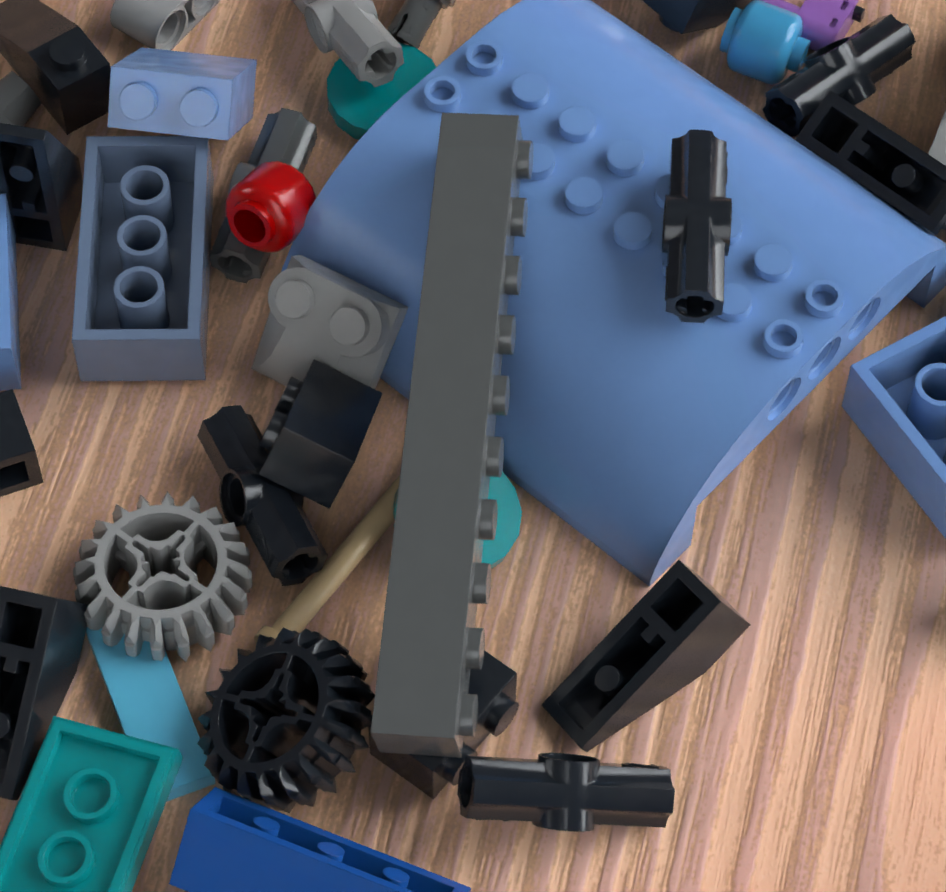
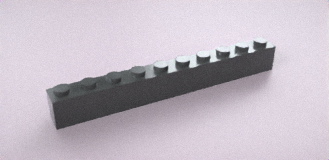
(450, 439)

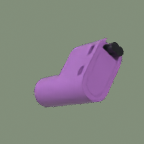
(824, 19)

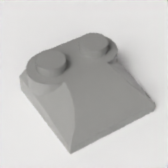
(327, 320)

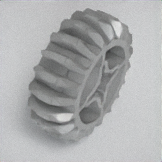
(164, 596)

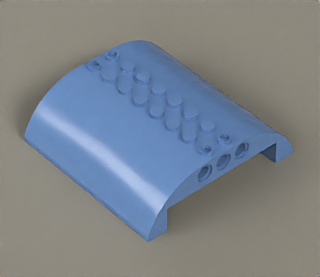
(613, 400)

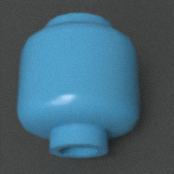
(764, 42)

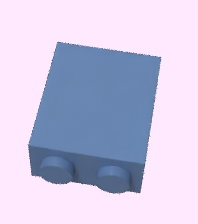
(182, 93)

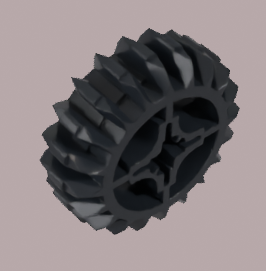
(286, 719)

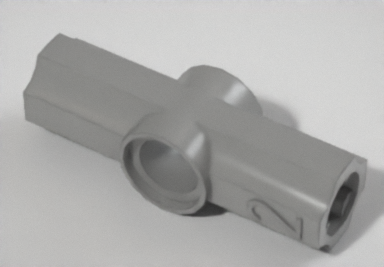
(355, 36)

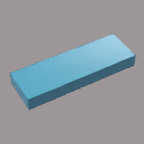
(152, 707)

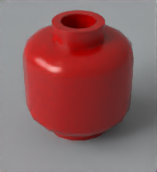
(269, 206)

